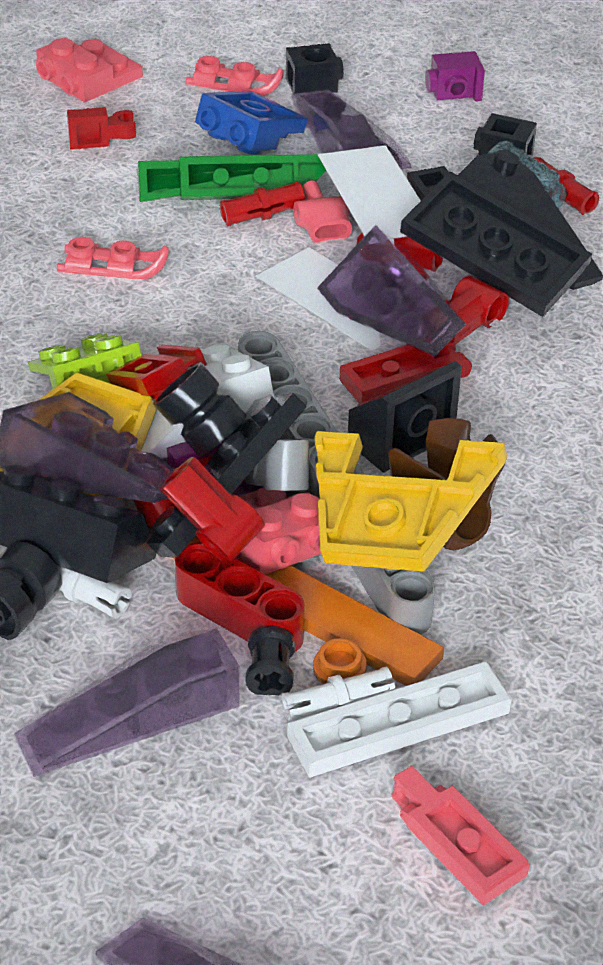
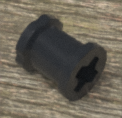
(270, 661)

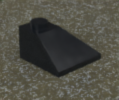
(403, 414)

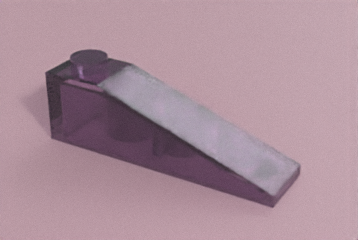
(391, 294)

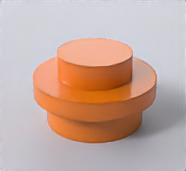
(339, 658)

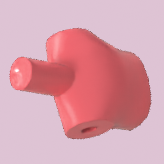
(322, 216)

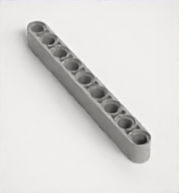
(395, 593)

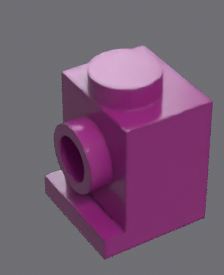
(455, 76)

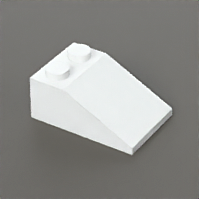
(237, 376)

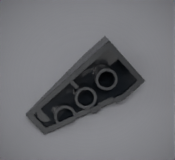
(518, 186)

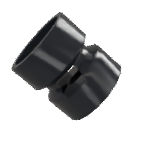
(196, 405)
(26, 586)

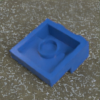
(247, 120)

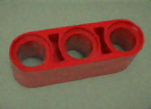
(236, 595)

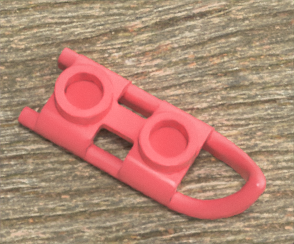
(240, 76)
(120, 259)

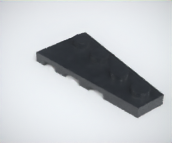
(231, 464)

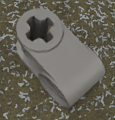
(283, 466)

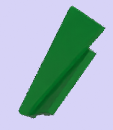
(223, 175)

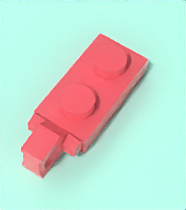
(459, 836)

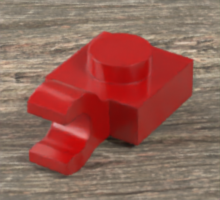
(94, 128)

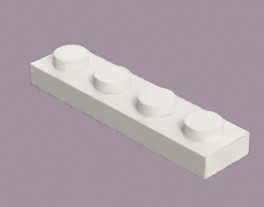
(398, 718)

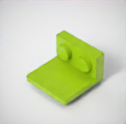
(94, 358)

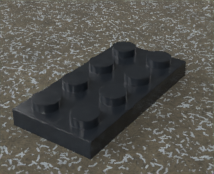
(496, 243)

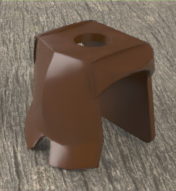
(441, 447)

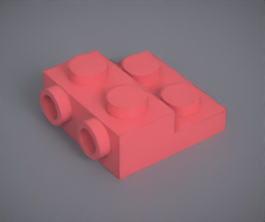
(85, 68)
(288, 533)

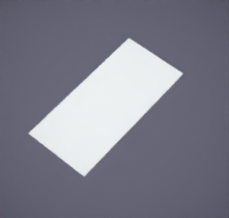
(372, 187)
(298, 280)

